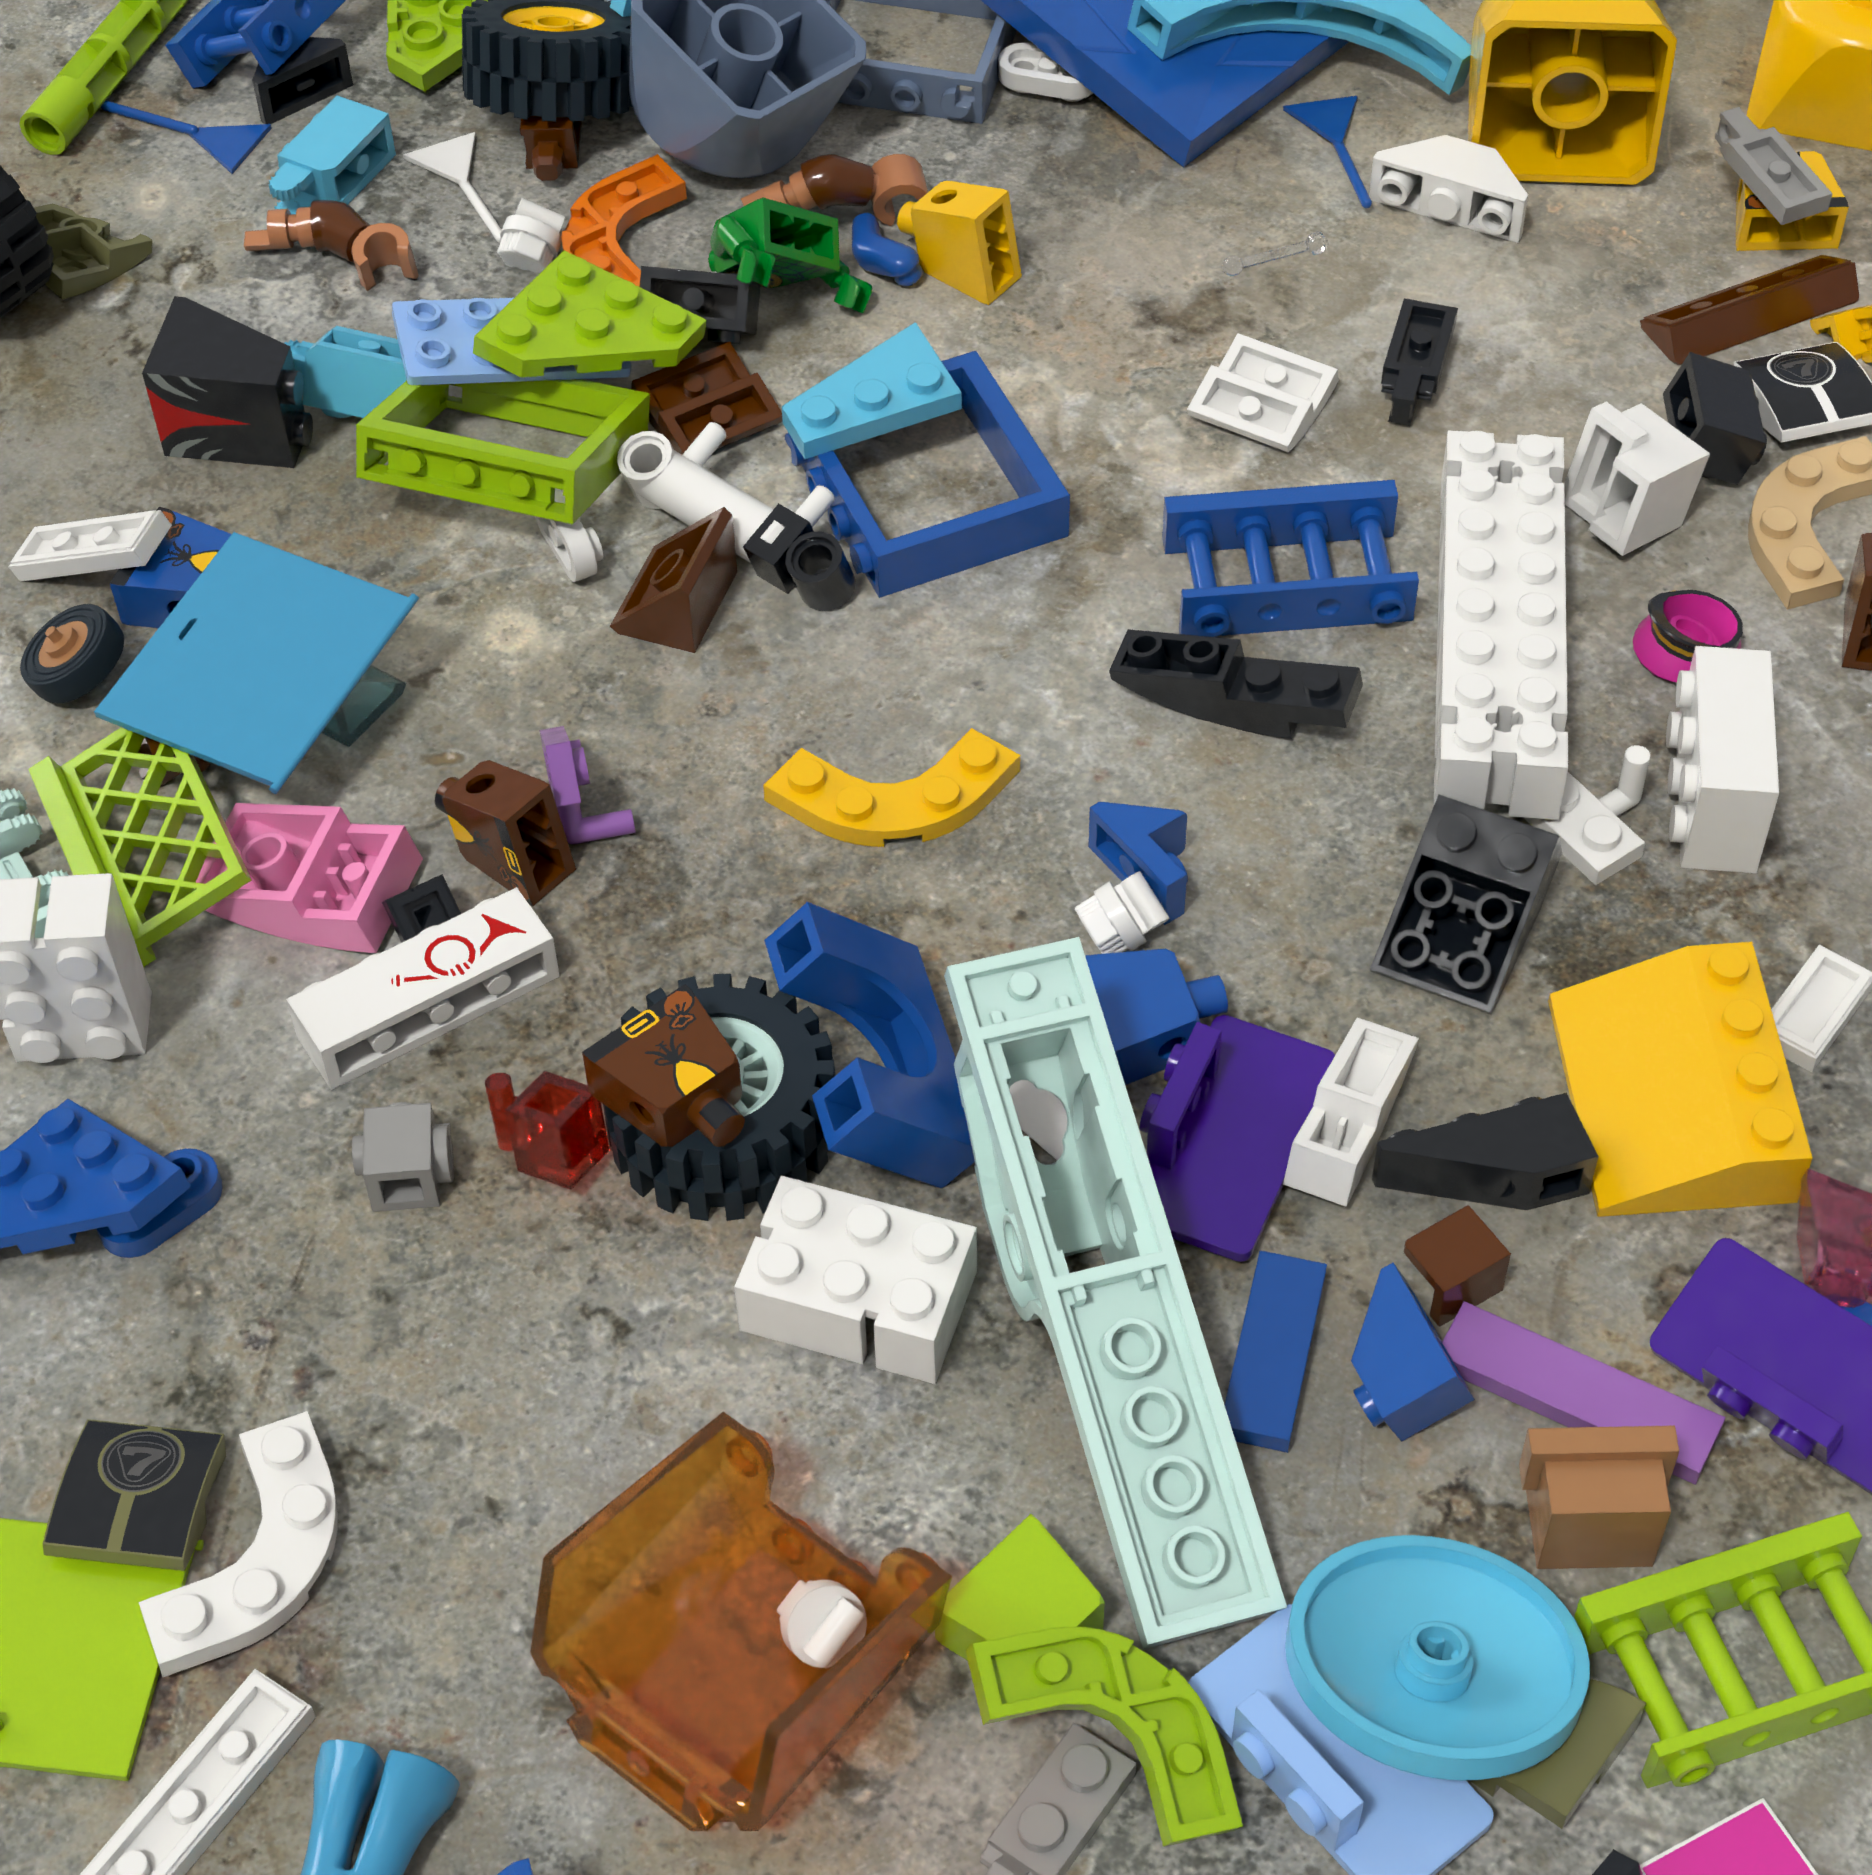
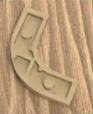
(1783, 513)

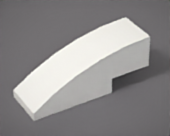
(1349, 1112)

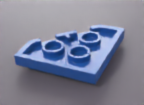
(79, 1177)

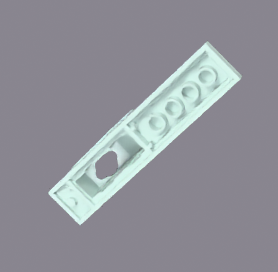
(1119, 1329)

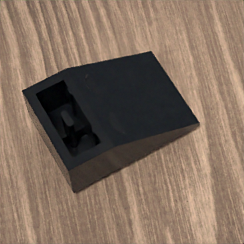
(1467, 904)

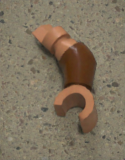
(845, 182)
(339, 230)

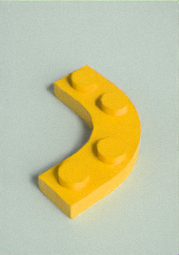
(870, 812)

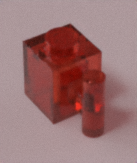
(550, 1126)

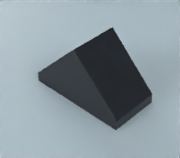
(306, 77)

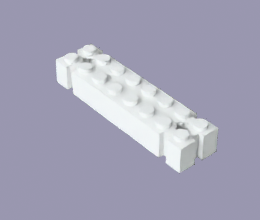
(1502, 625)

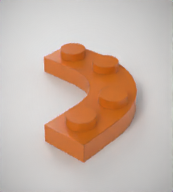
(615, 205)

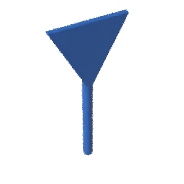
(1331, 120)
(225, 143)

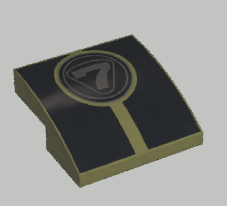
(134, 1495)

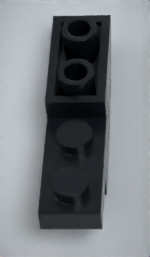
(1221, 686)

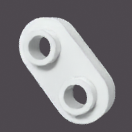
(1030, 70)
(572, 544)

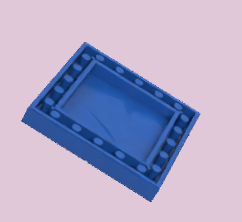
(1174, 102)

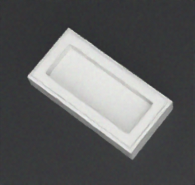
(1819, 1005)

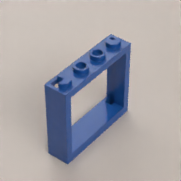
(967, 541)

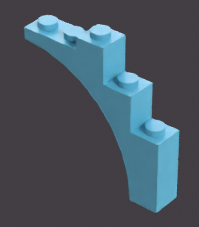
(1392, 27)

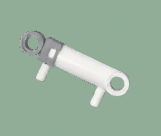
(773, 540)

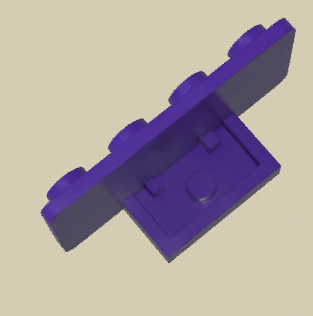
(1228, 1130)
(1776, 1355)

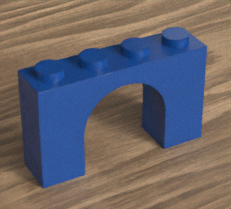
(890, 1116)

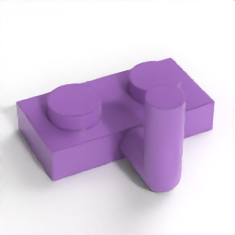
(567, 771)

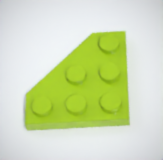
(424, 39)
(587, 321)

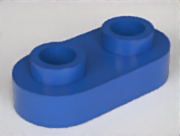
(191, 1205)

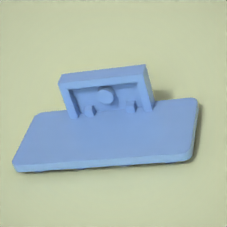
(1356, 1807)

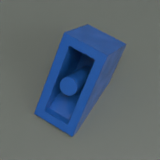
(1404, 1362)

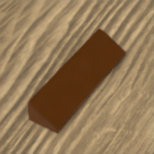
(1753, 308)

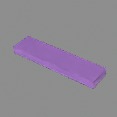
(1573, 1385)

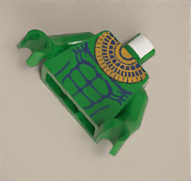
(782, 247)

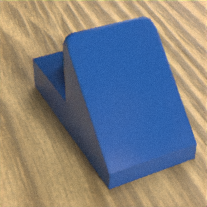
(1144, 841)

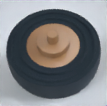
(72, 653)

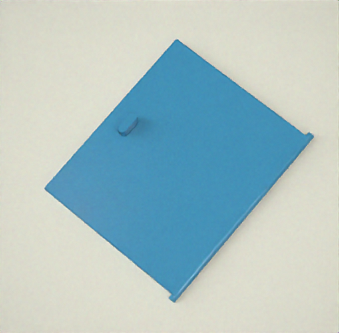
(263, 663)

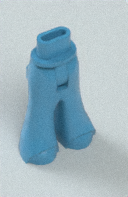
(407, 1804)

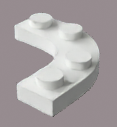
(273, 1573)

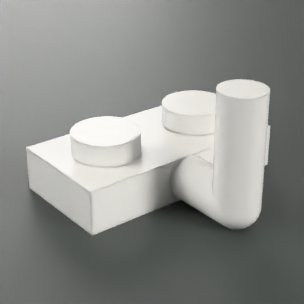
(1589, 826)

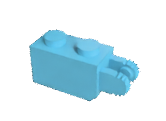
(333, 155)
(348, 371)

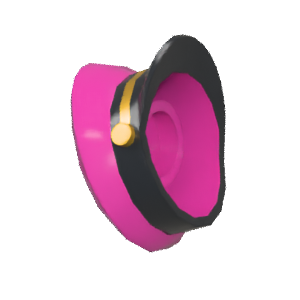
(1678, 624)

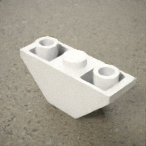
(1452, 184)

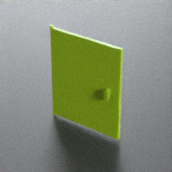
(74, 1657)

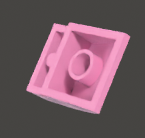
(315, 874)

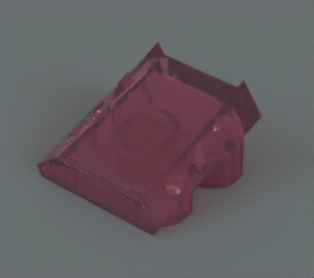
(1835, 1238)

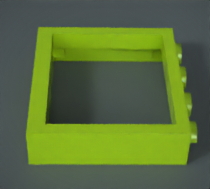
(496, 472)

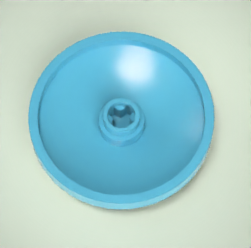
(1437, 1657)

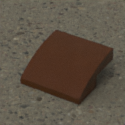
(706, 390)

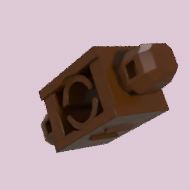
(551, 145)

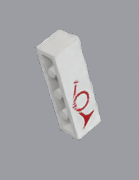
(423, 987)

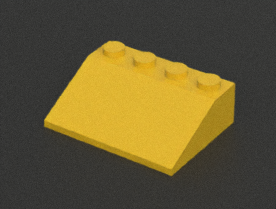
(1682, 1084)

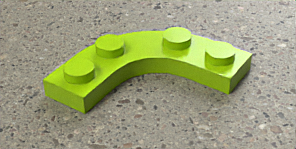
(1137, 1695)

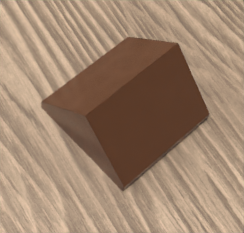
(681, 585)

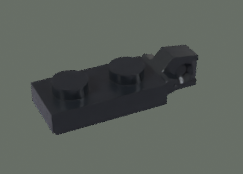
(1416, 356)

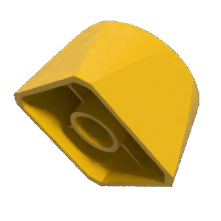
(1816, 72)
(1571, 87)

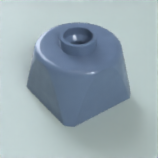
(738, 79)

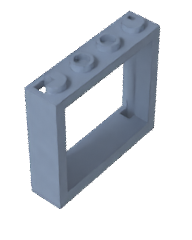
(929, 89)

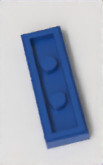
(1274, 1350)

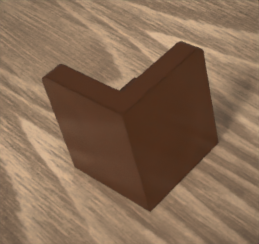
(1459, 1261)

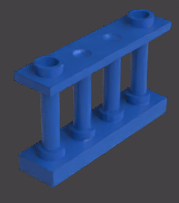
(238, 27)
(1288, 518)

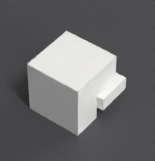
(1632, 476)

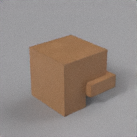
(1598, 1494)

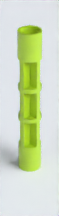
(95, 72)

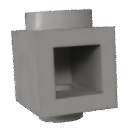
(403, 1156)

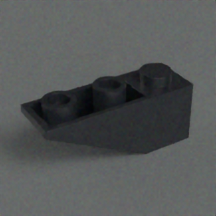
(1497, 1158)

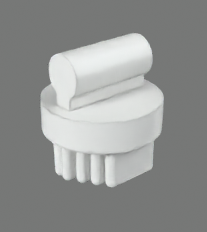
(531, 237)
(1121, 914)
(821, 1621)

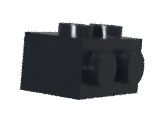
(717, 297)
(1719, 412)

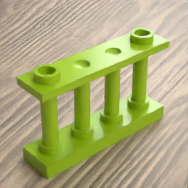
(1690, 1598)

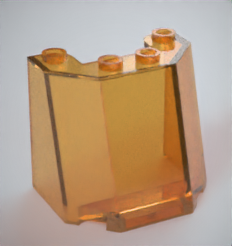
(675, 1639)

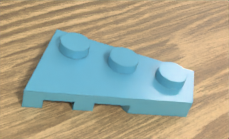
(873, 395)

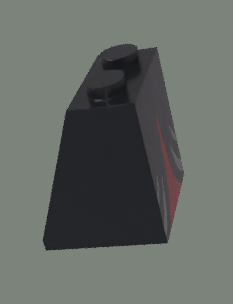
(225, 390)

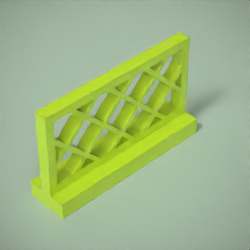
(90, 847)

